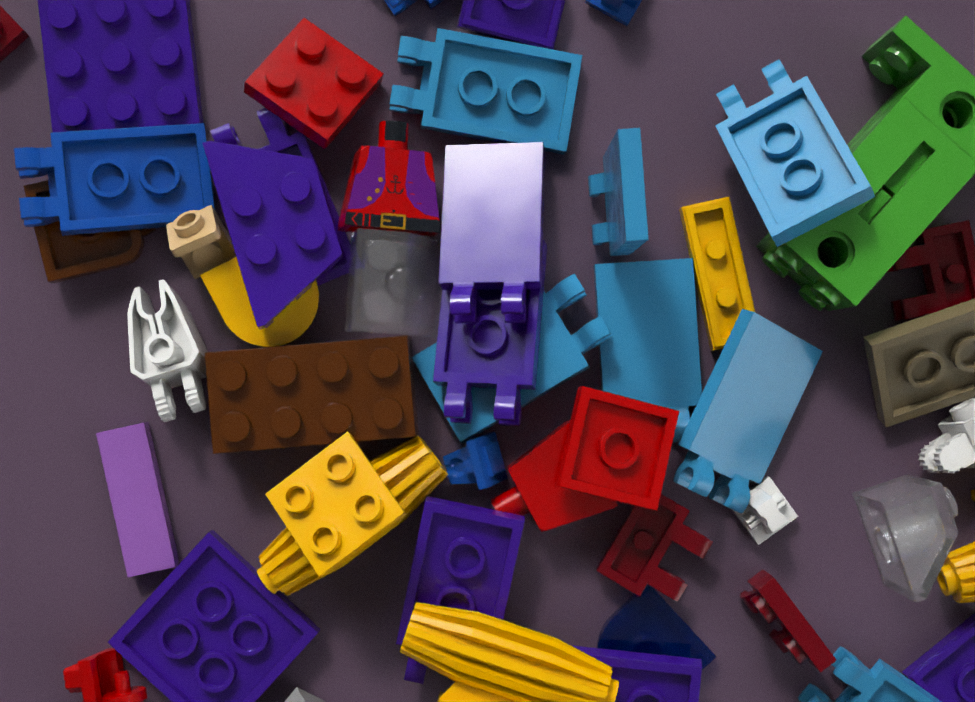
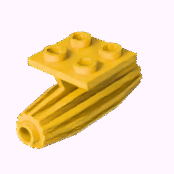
(342, 507)
(502, 659)

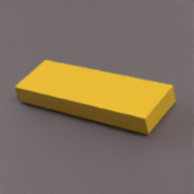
(717, 266)

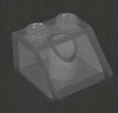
(393, 284)
(908, 531)

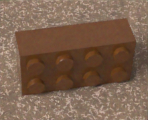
(311, 394)

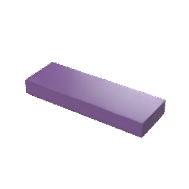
(137, 499)

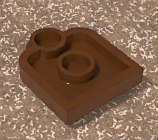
(83, 254)

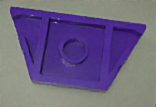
(274, 222)

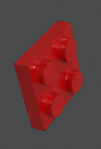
(313, 83)
(617, 448)

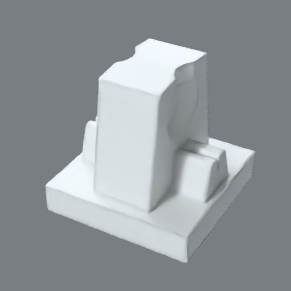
(766, 511)

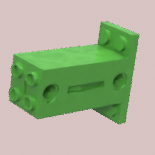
(913, 156)

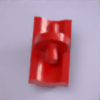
(103, 679)

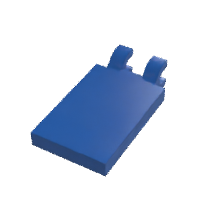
(117, 178)

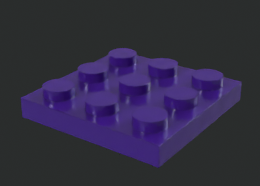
(119, 63)
(213, 629)

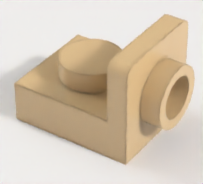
(200, 240)

